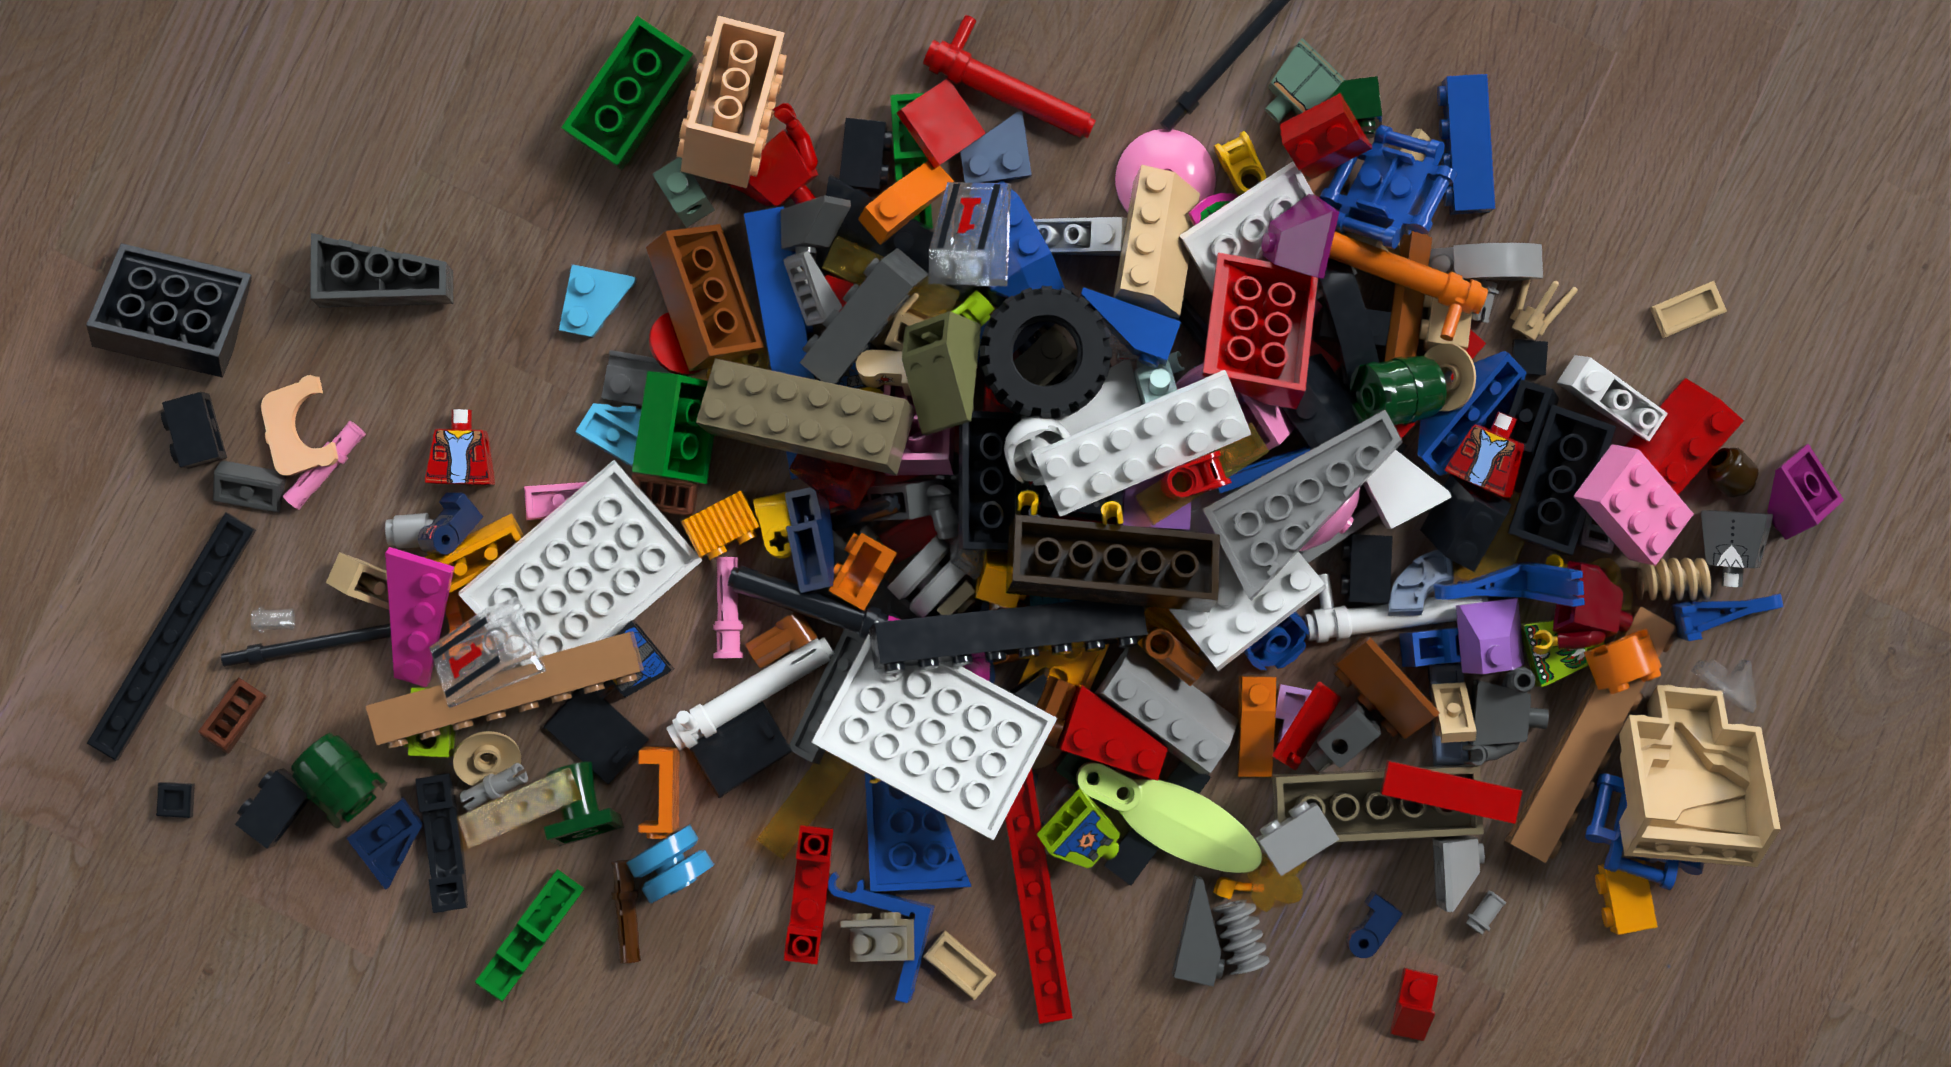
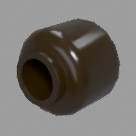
(1732, 472)

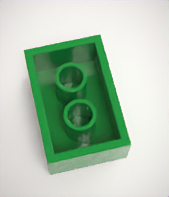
(668, 436)

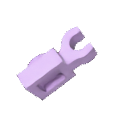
(1288, 705)

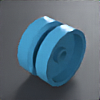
(670, 864)

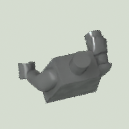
(916, 500)
(1503, 716)

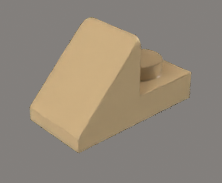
(1455, 718)

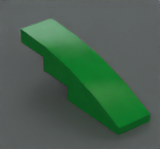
(907, 152)
(529, 935)

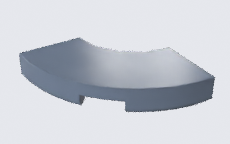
(1418, 582)

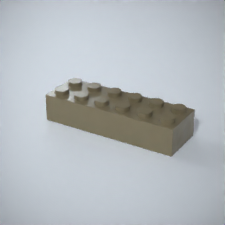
(806, 416)
(1361, 813)

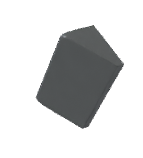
(248, 486)

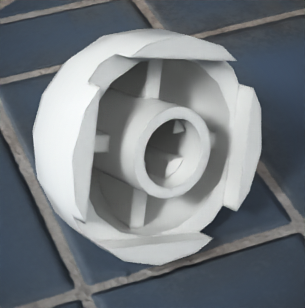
(1026, 437)

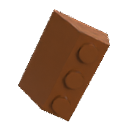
(1384, 688)

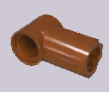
(786, 636)
(1176, 656)
(1055, 701)

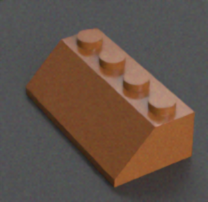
(704, 295)

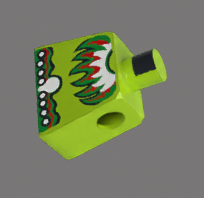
(1555, 663)

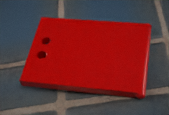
(1306, 726)

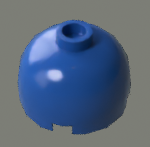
(1280, 644)

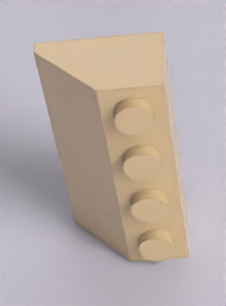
(1152, 253)

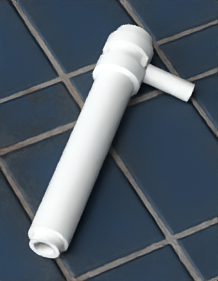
(1344, 622)
(706, 718)

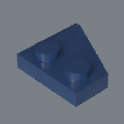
(386, 840)

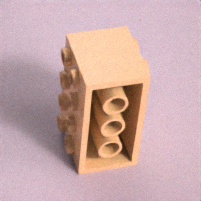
(732, 102)

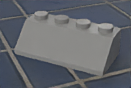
(1168, 709)

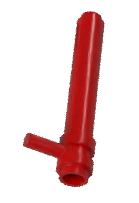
(961, 67)

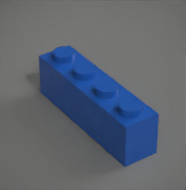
(1467, 143)

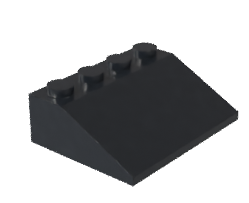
(169, 310)

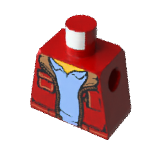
(460, 454)
(1489, 456)

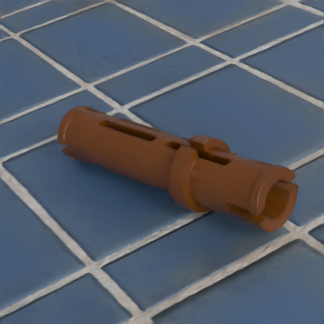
(625, 904)

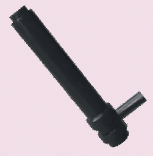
(811, 603)

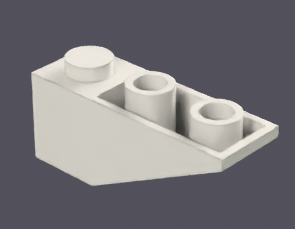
(1083, 235)
(1611, 396)

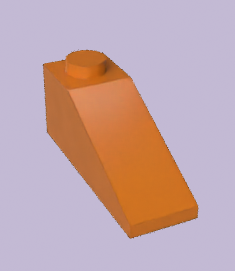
(904, 201)
(1256, 725)

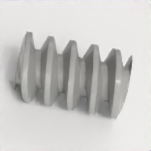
(1242, 936)

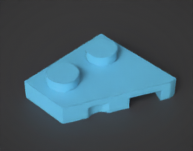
(591, 299)
(612, 430)

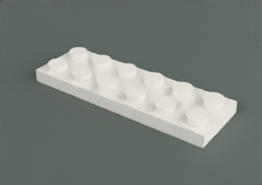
(1142, 443)

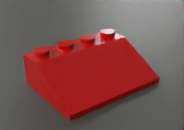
(1261, 329)

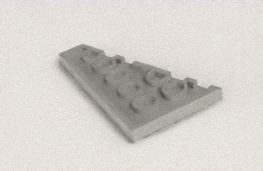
(1284, 509)

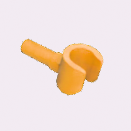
(1225, 887)

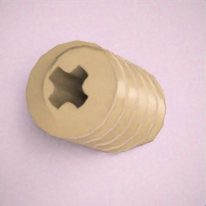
(1674, 577)

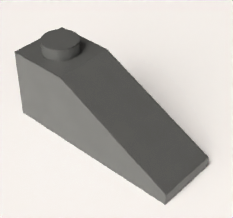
(1198, 945)

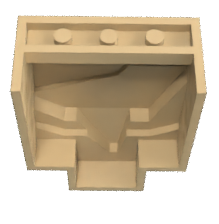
(1695, 782)

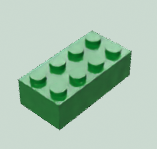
(629, 93)

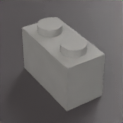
(1297, 837)

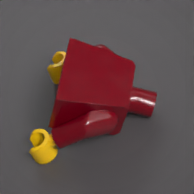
(1589, 623)

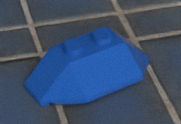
(1029, 255)
(1494, 391)

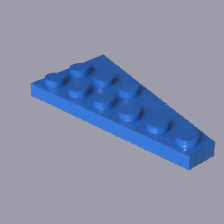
(909, 843)

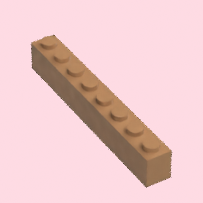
(565, 671)
(1581, 753)

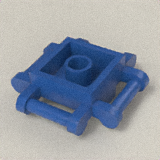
(1391, 188)
(1614, 861)

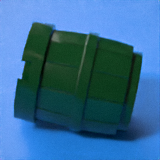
(1402, 386)
(336, 778)

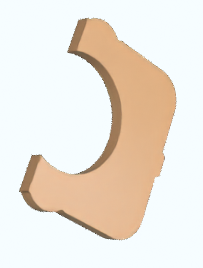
(279, 416)

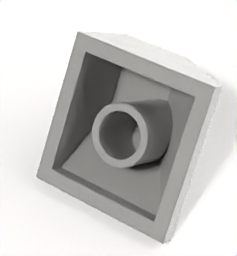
(1455, 868)

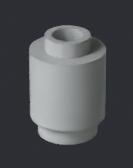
(404, 529)

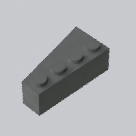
(372, 276)
(862, 316)

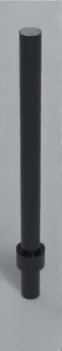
(1189, 100)
(258, 653)

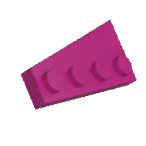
(416, 609)

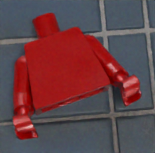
(785, 164)

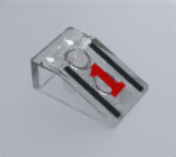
(971, 235)
(487, 653)

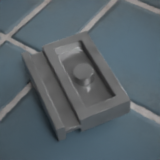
(627, 376)

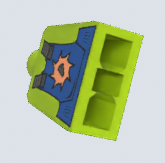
(1080, 832)

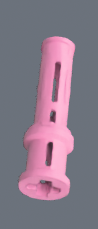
(728, 625)

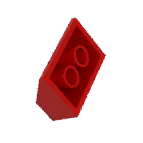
(1688, 435)

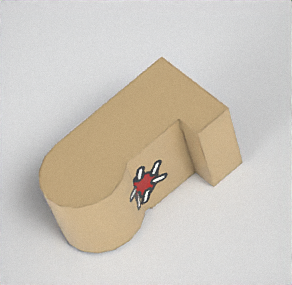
(882, 368)

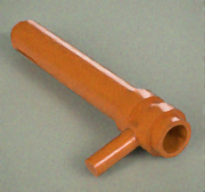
(1447, 288)

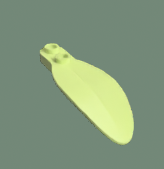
(1175, 819)

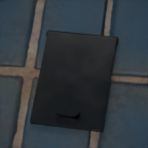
(596, 733)
(740, 749)

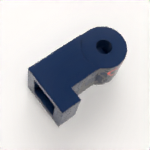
(450, 526)
(1376, 926)

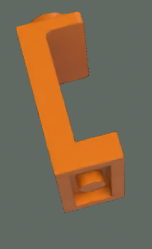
(669, 763)

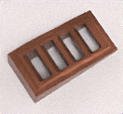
(690, 495)
(222, 708)

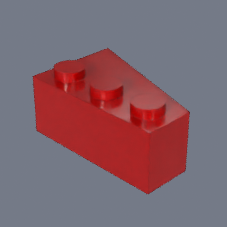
(1108, 737)

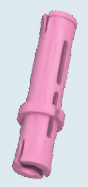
(313, 478)

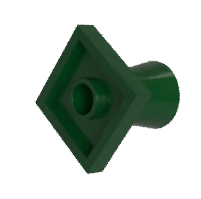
(583, 817)

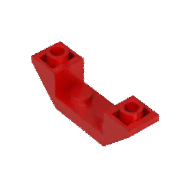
(809, 894)

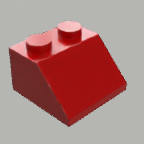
(1324, 137)

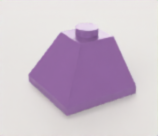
(1490, 636)

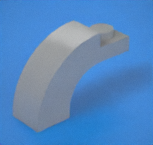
(1490, 261)

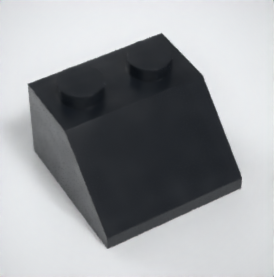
(1465, 522)

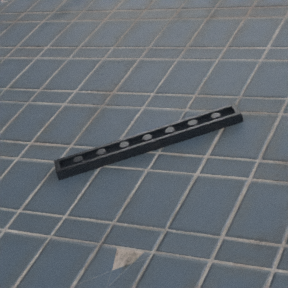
(171, 636)

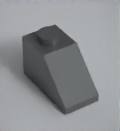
(812, 224)

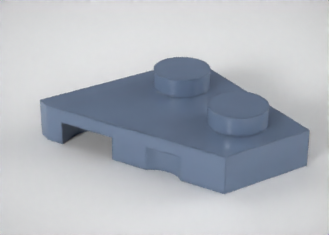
(998, 154)

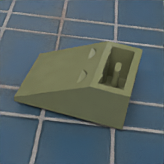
(941, 369)

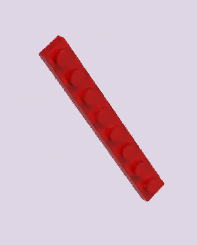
(1037, 906)

